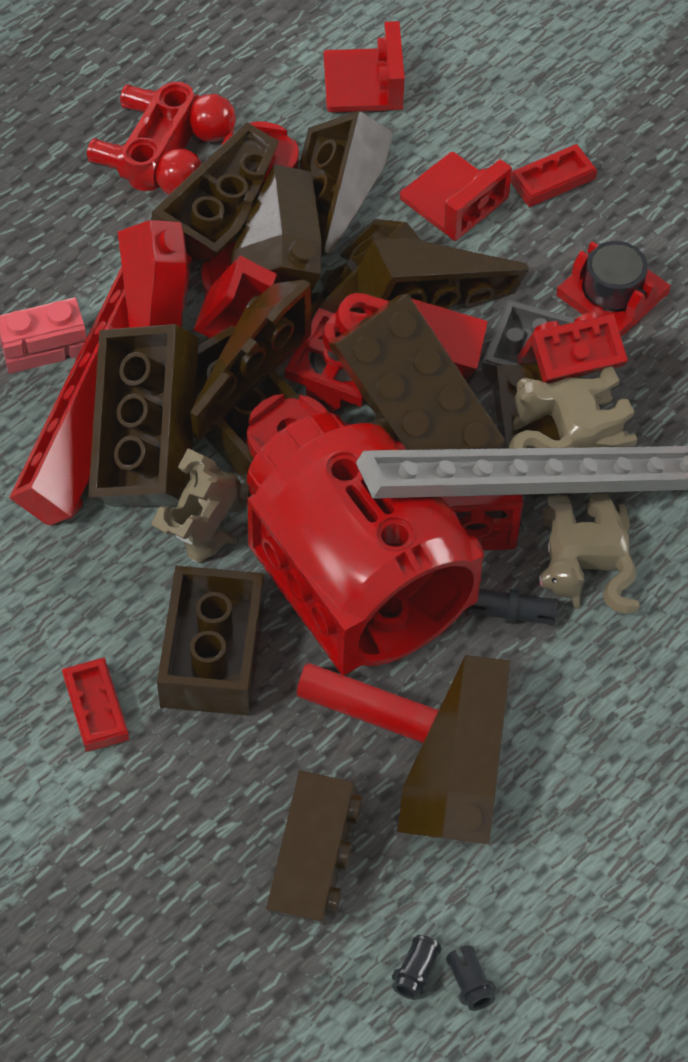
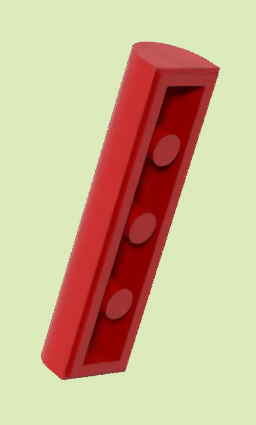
(365, 702)

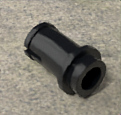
(412, 976)
(475, 988)

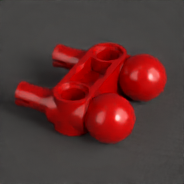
(156, 148)

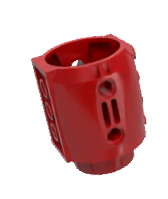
(356, 555)

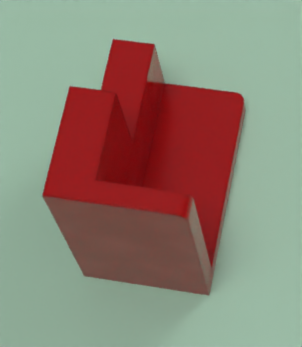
(230, 295)

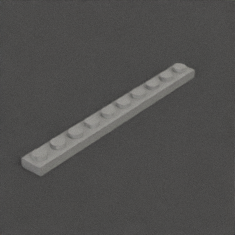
(523, 471)

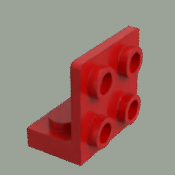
(366, 76)
(457, 194)
(575, 347)

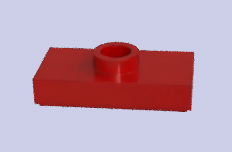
(553, 175)
(95, 704)

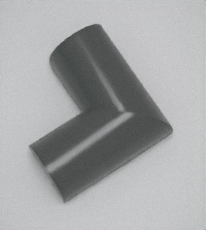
(513, 331)

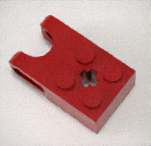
(457, 332)

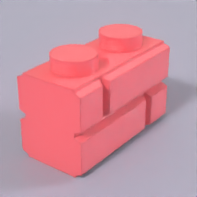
(42, 335)

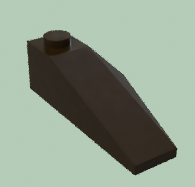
(344, 164)
(220, 193)
(284, 228)
(436, 273)
(344, 279)
(261, 341)
(457, 766)

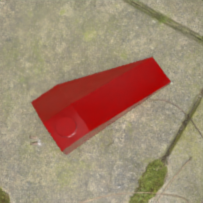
(154, 272)

